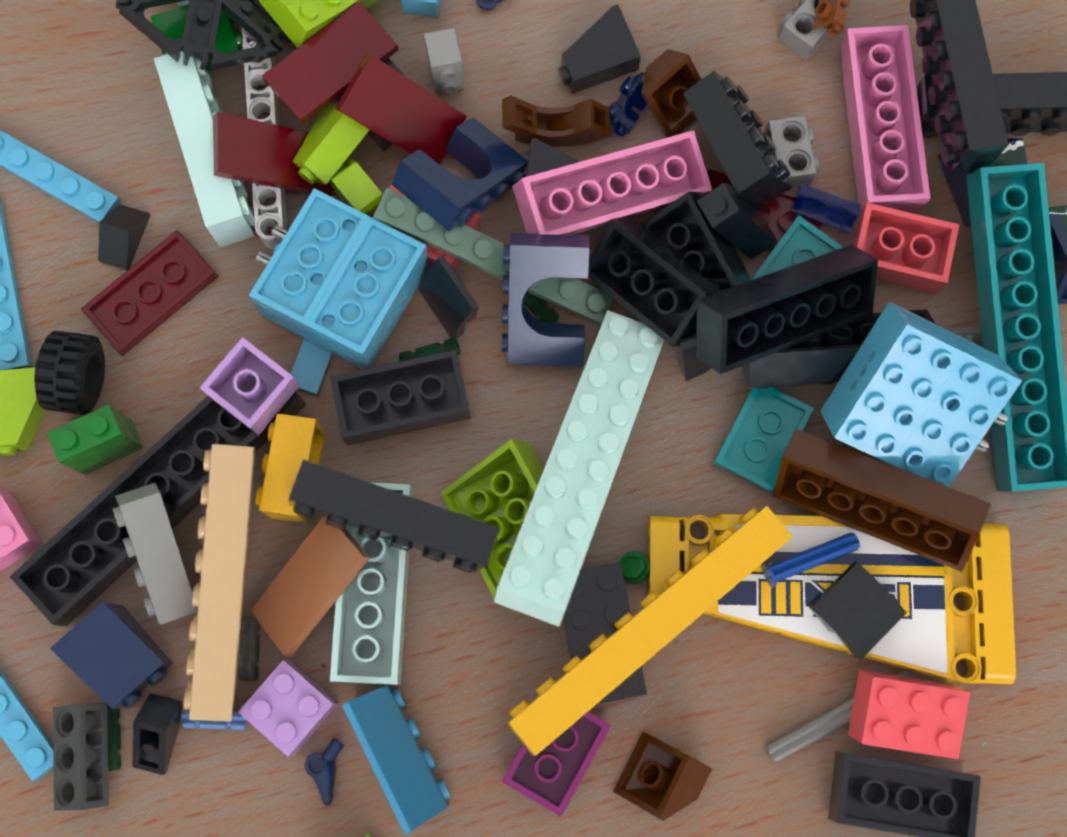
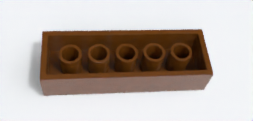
(880, 500)

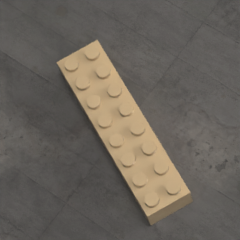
(222, 582)

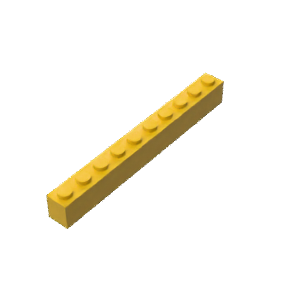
(648, 631)

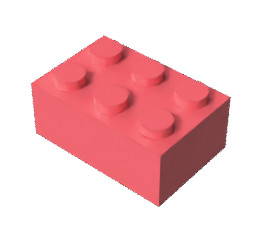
(908, 246)
(908, 714)

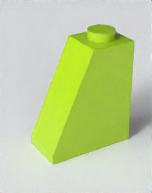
(328, 145)
(18, 410)

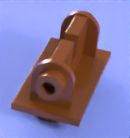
(831, 15)

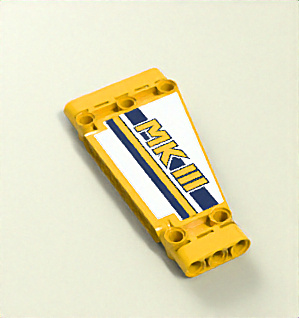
(923, 641)

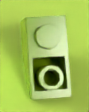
(356, 187)

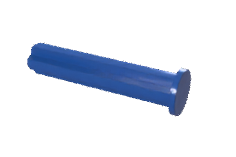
(810, 558)

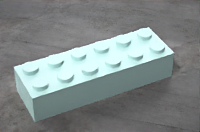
(192, 111)
(372, 613)

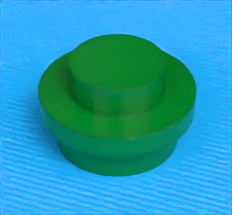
(635, 567)

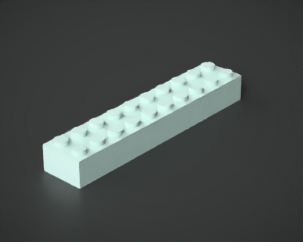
(579, 471)

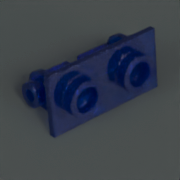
(621, 114)
(826, 208)

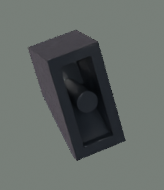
(156, 733)

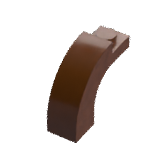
(556, 127)

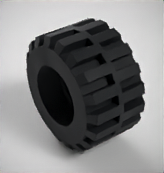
(69, 372)

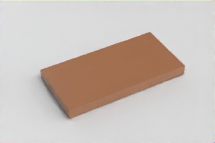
(308, 586)

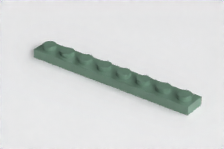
(487, 255)

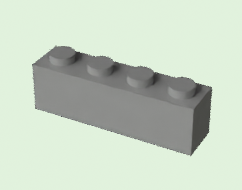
(156, 553)

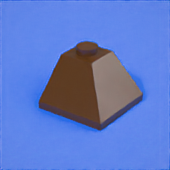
(664, 88)
(661, 778)

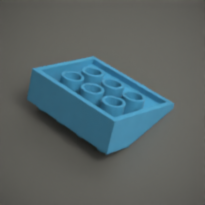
(397, 756)

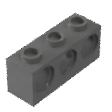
(80, 756)

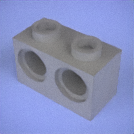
(803, 18)
(445, 61)
(794, 152)

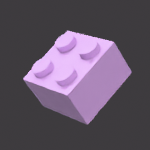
(250, 386)
(288, 708)

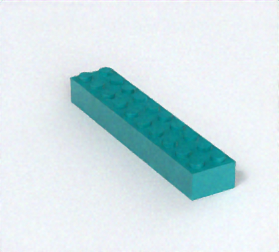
(1021, 321)

